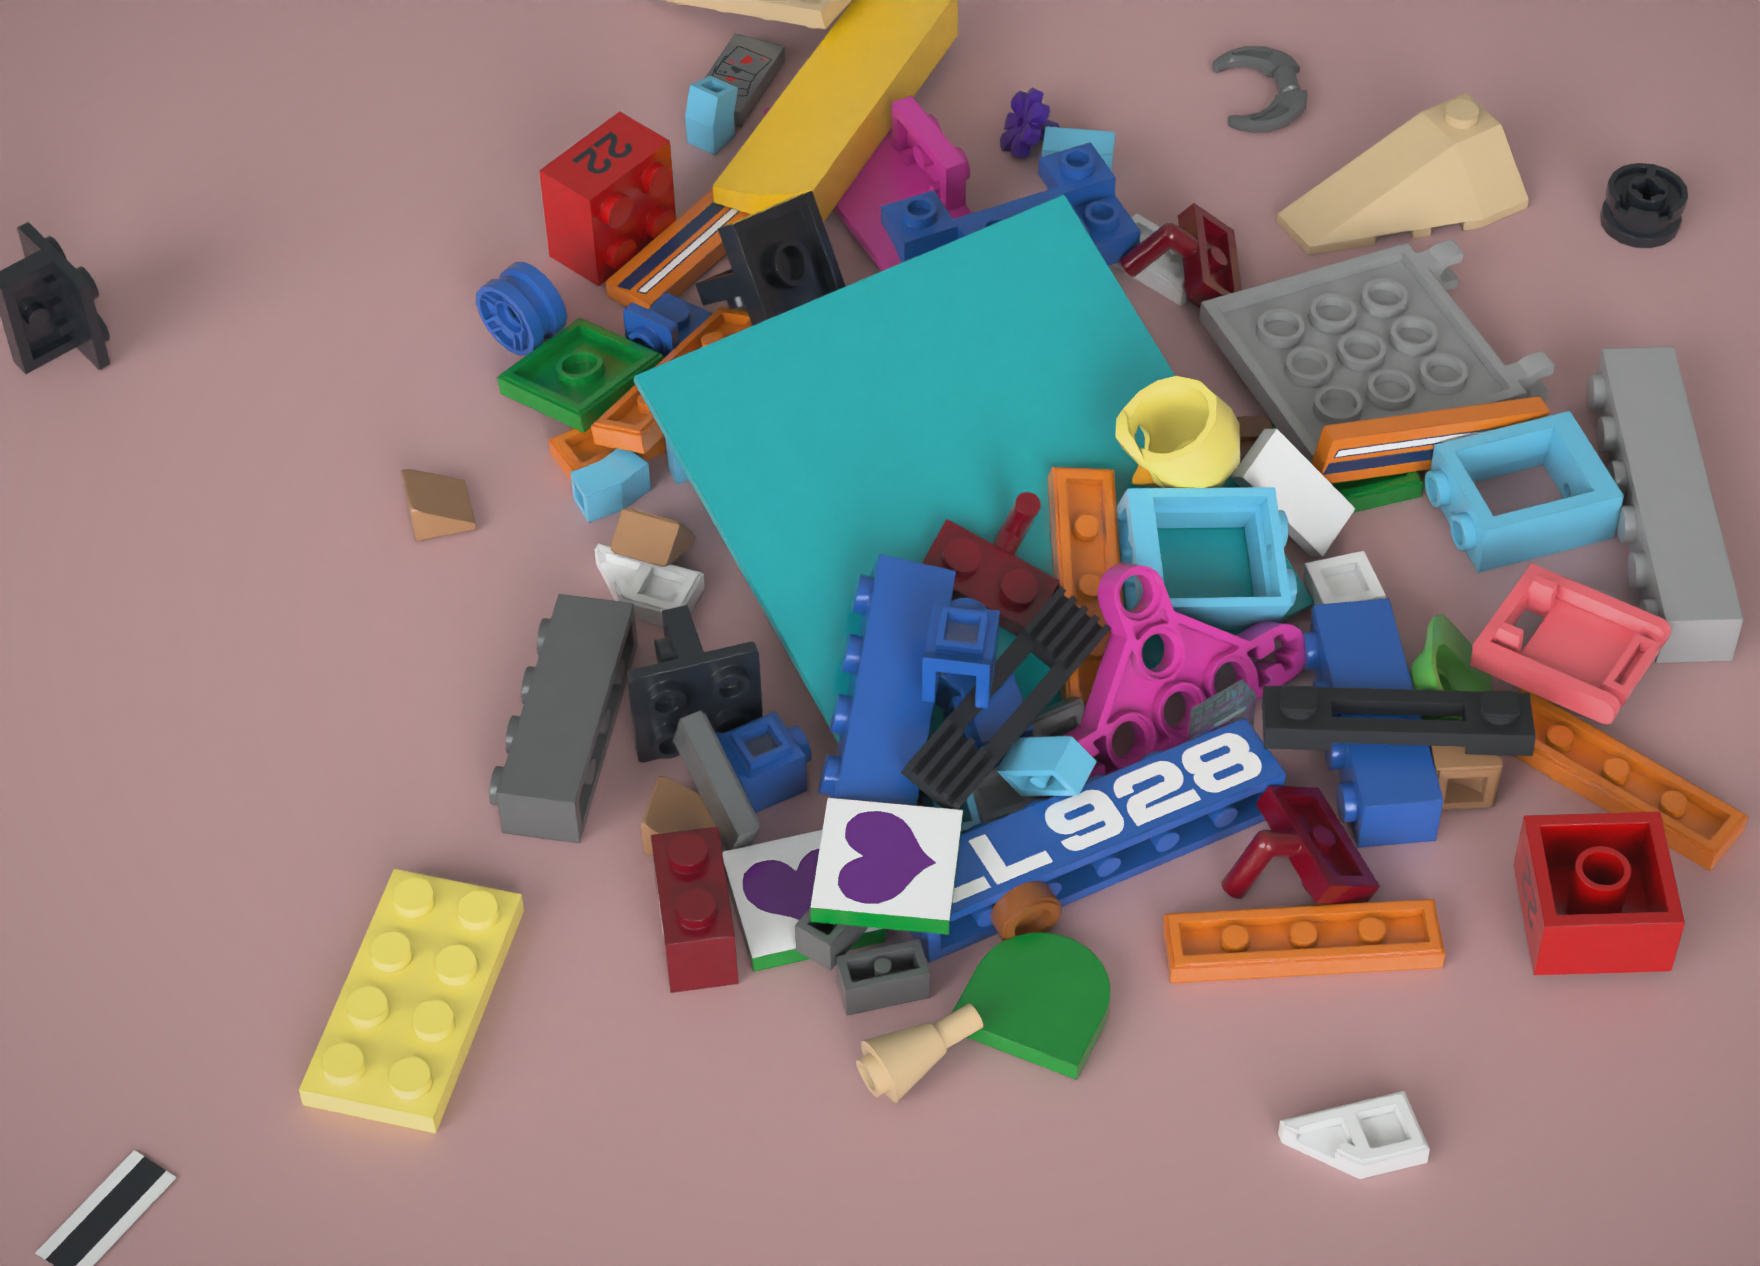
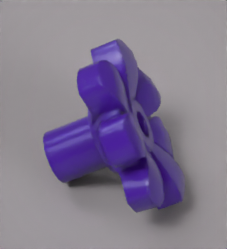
(1026, 124)

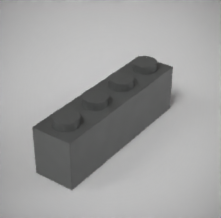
(565, 718)

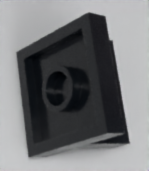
(776, 260)

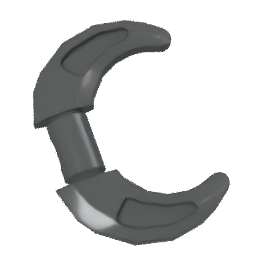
(1275, 64)

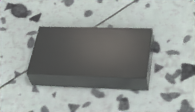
(716, 781)

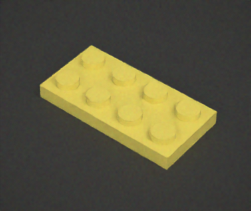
(412, 1001)

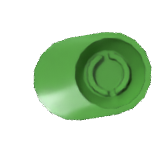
(1446, 663)

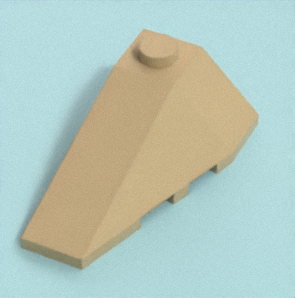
(1426, 174)

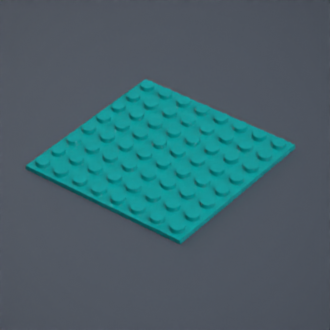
(921, 406)

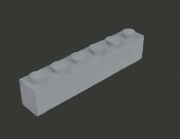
(1667, 502)

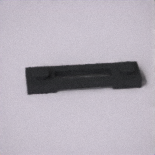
(1489, 723)
(950, 765)

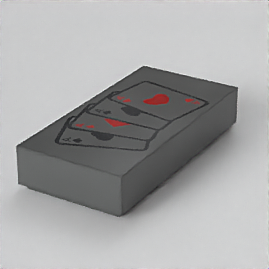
(750, 67)

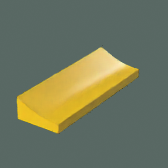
(839, 104)

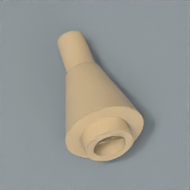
(903, 1057)

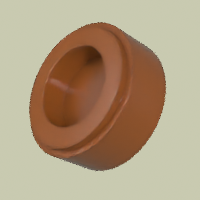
(1025, 910)

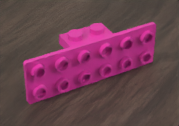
(905, 164)

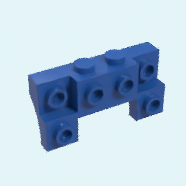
(1078, 173)

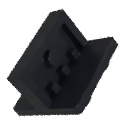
(49, 306)
(688, 680)

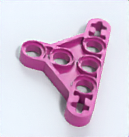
(1191, 658)

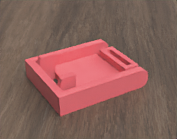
(1583, 652)

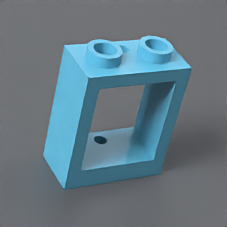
(1556, 441)
(1265, 532)

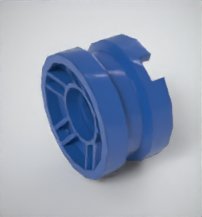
(521, 308)

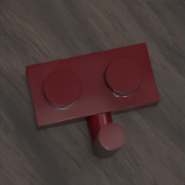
(1206, 253)
(992, 570)
(1314, 842)

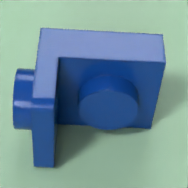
(663, 324)

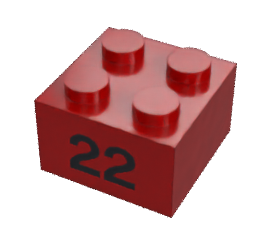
(608, 197)
(1598, 893)

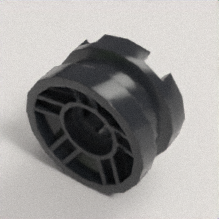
(1643, 205)

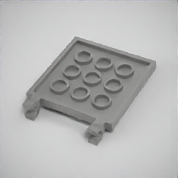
(1364, 344)

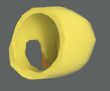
(1187, 434)

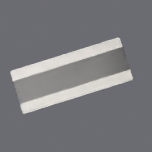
(107, 1213)

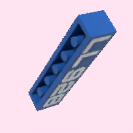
(1112, 829)

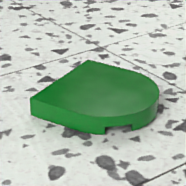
(1040, 1000)

